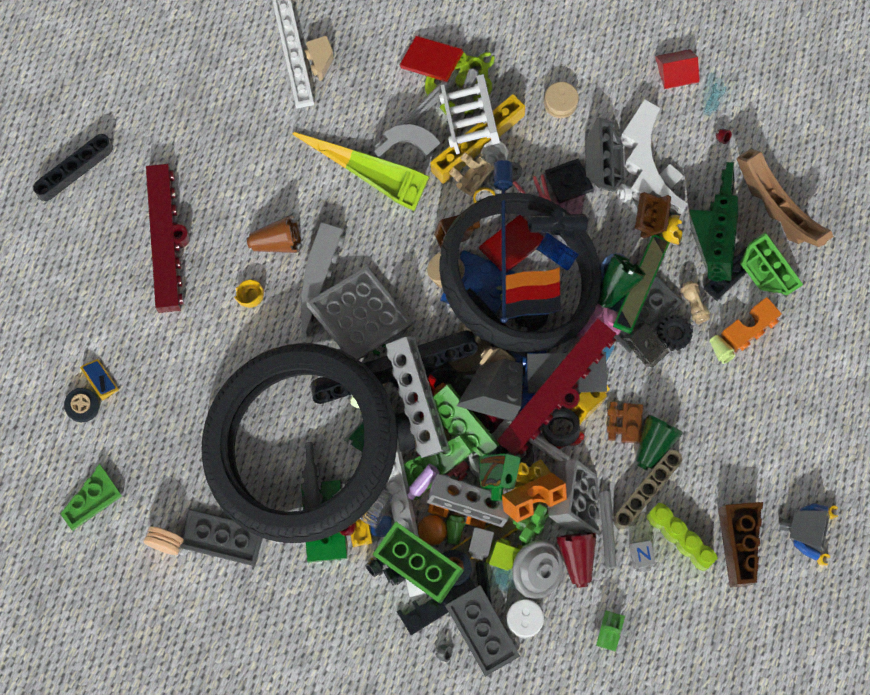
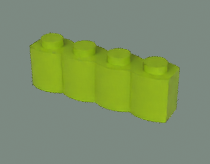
(686, 541)

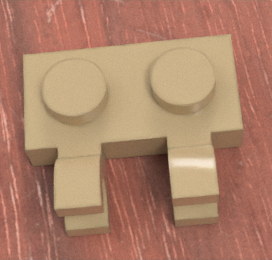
(474, 177)

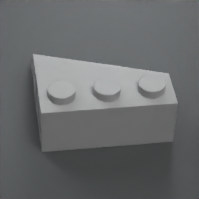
(578, 511)

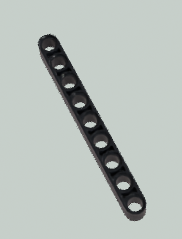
(432, 354)

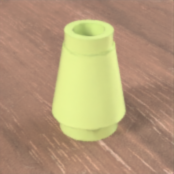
(722, 349)

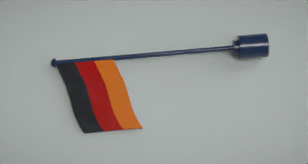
(524, 291)

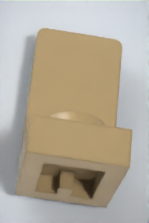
(494, 354)

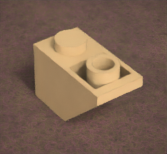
(320, 54)

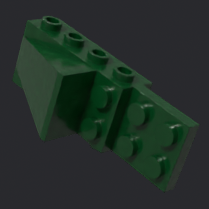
(717, 229)

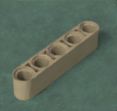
(652, 481)

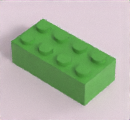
(418, 562)

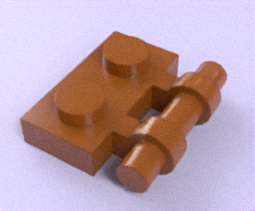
(631, 422)

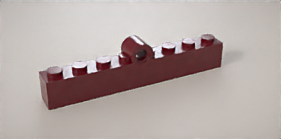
(163, 238)
(557, 387)

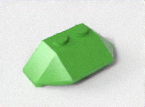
(769, 267)

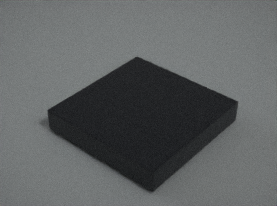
(568, 180)

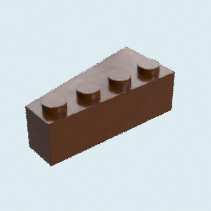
(741, 540)

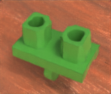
(610, 630)

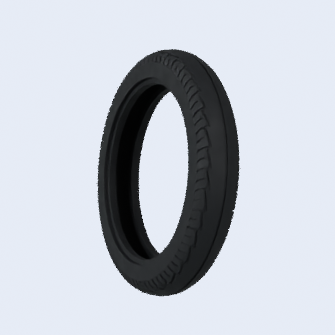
(364, 485)

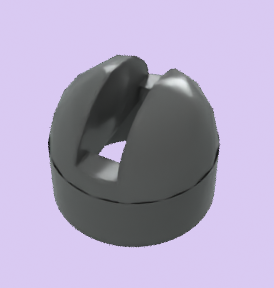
(444, 652)

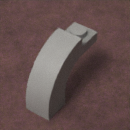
(408, 133)

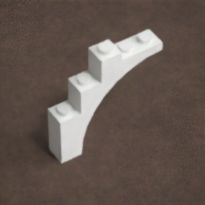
(638, 136)

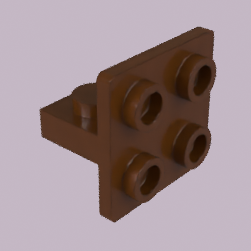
(652, 214)

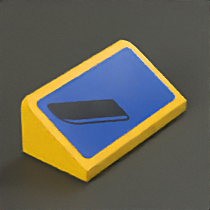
(99, 379)

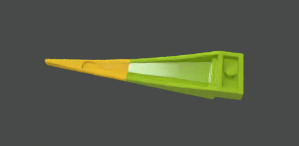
(392, 179)

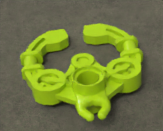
(465, 63)

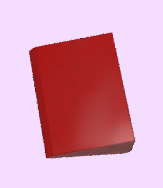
(678, 68)

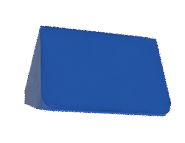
(383, 527)

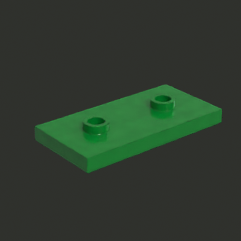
(333, 546)

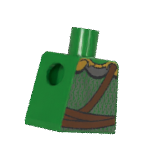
(498, 473)

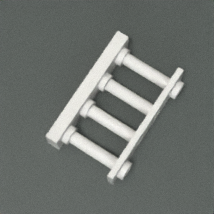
(485, 117)

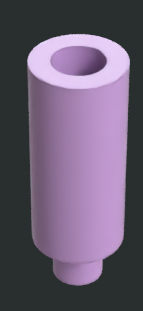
(422, 481)

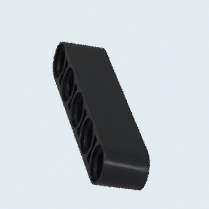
(69, 176)

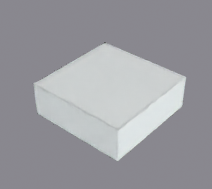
(671, 176)

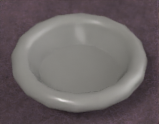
(537, 569)

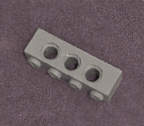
(459, 502)

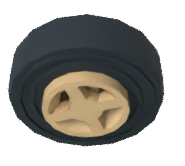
(79, 398)

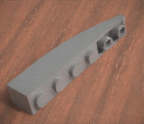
(319, 269)

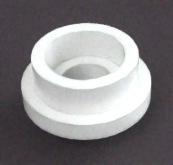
(624, 193)

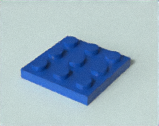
(483, 278)

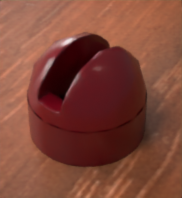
(723, 136)

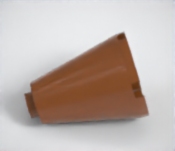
(276, 237)

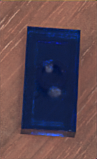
(557, 251)

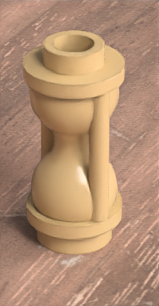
(698, 309)

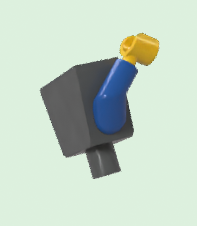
(810, 529)

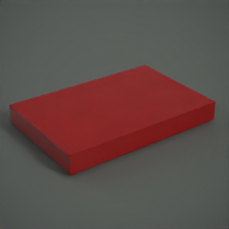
(431, 58)
(519, 244)

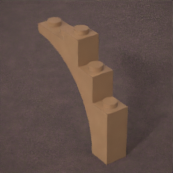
(763, 184)

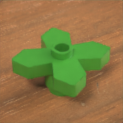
(532, 525)

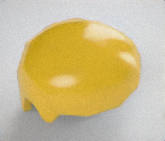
(673, 233)
(249, 293)

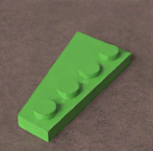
(443, 461)

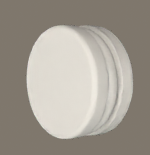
(524, 618)

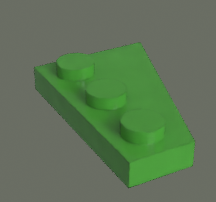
(91, 499)

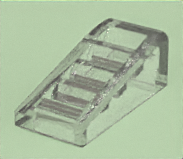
(378, 509)

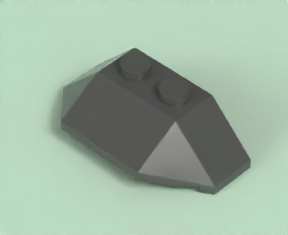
(604, 155)

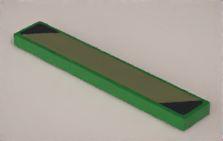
(636, 297)

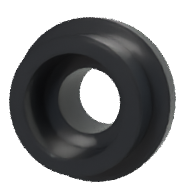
(373, 567)

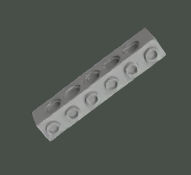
(437, 442)

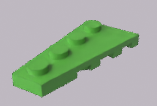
(463, 422)

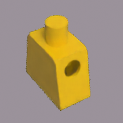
(589, 403)

